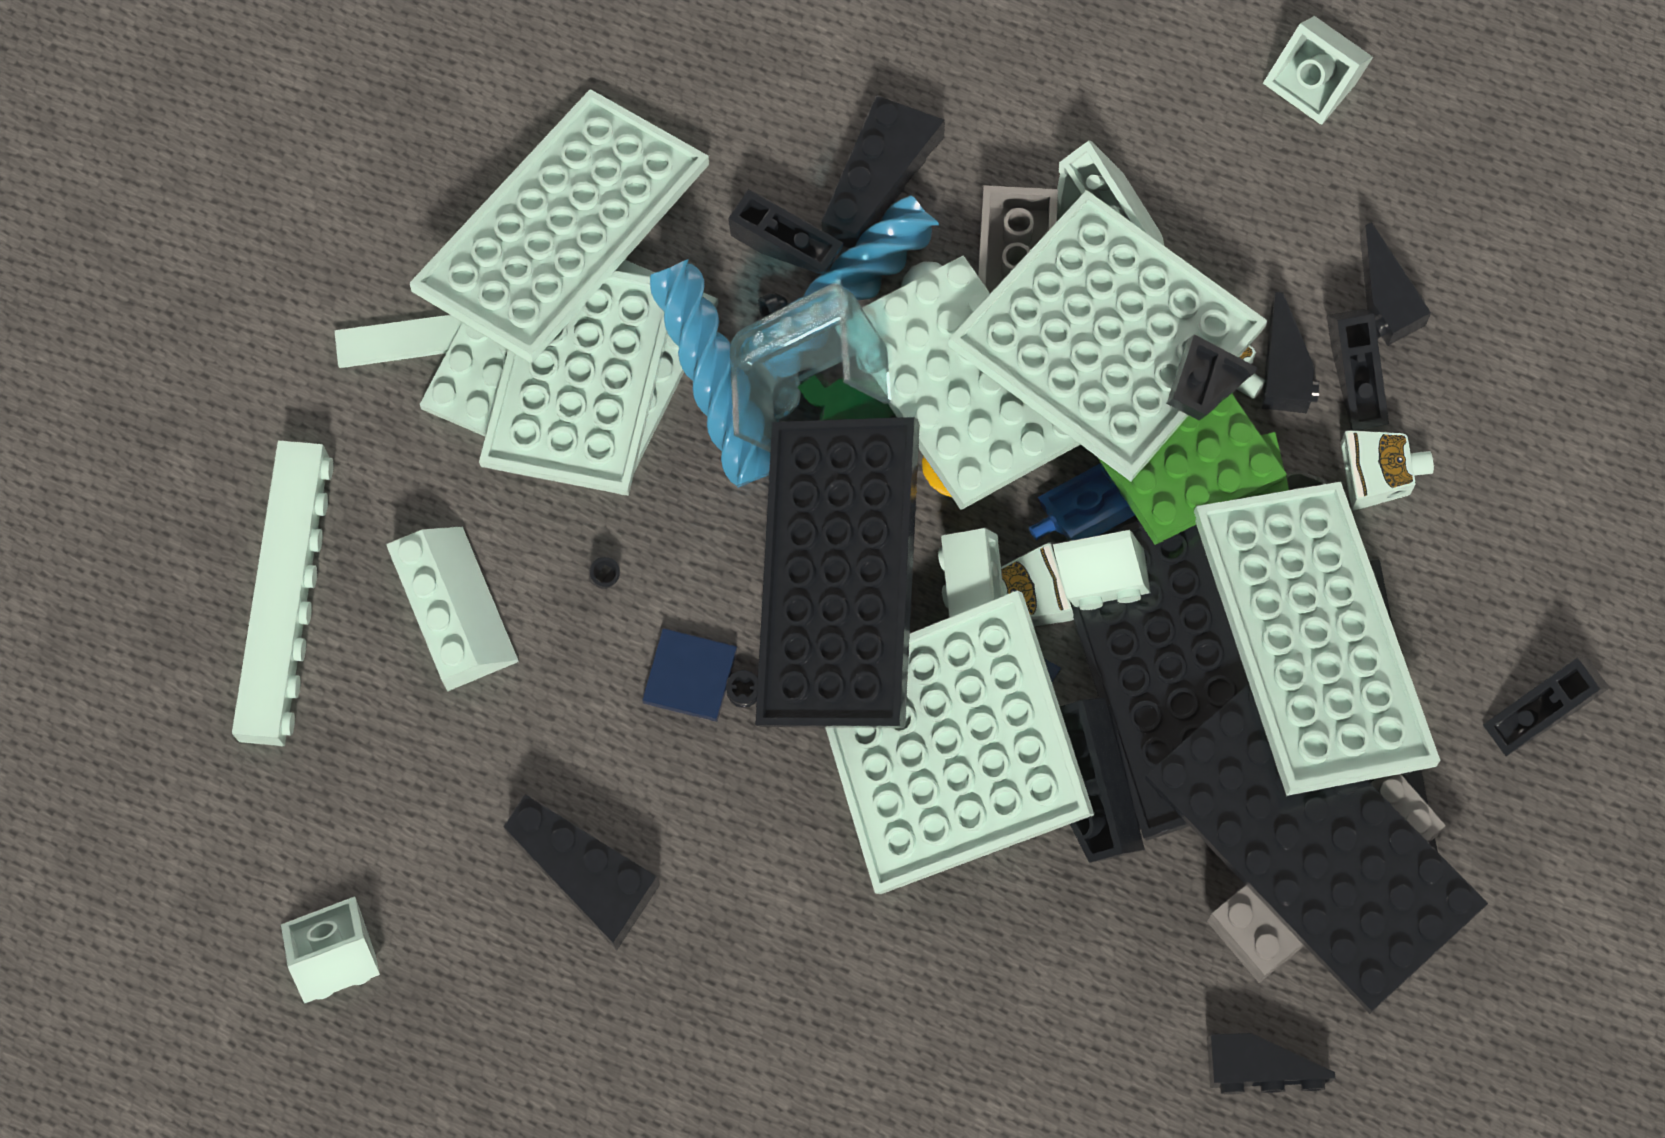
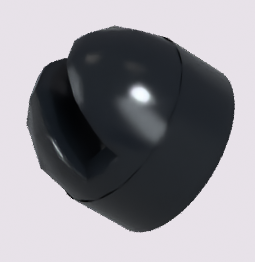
(771, 303)
(610, 579)

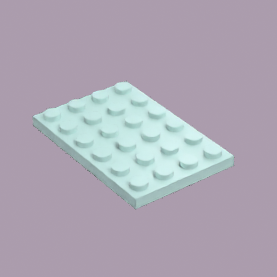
(586, 396)
(969, 423)

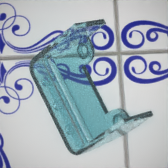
(798, 343)

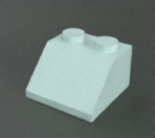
(1317, 69)
(1103, 569)
(329, 950)

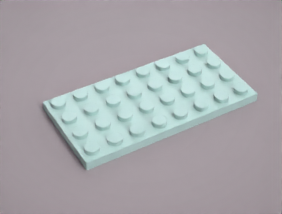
(559, 225)
(1315, 638)

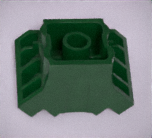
(841, 400)

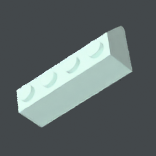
(452, 604)

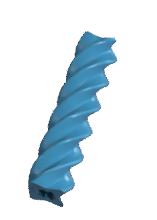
(879, 250)
(706, 361)

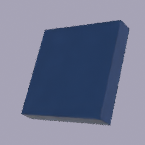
(689, 675)

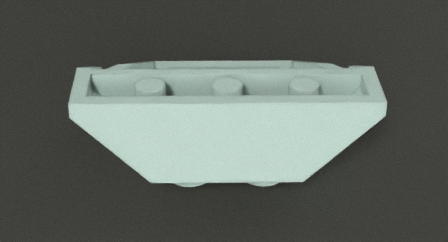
(1093, 171)

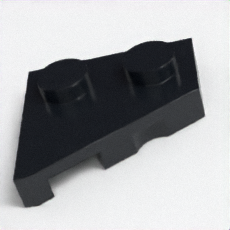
(1206, 377)

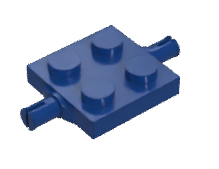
(1082, 507)

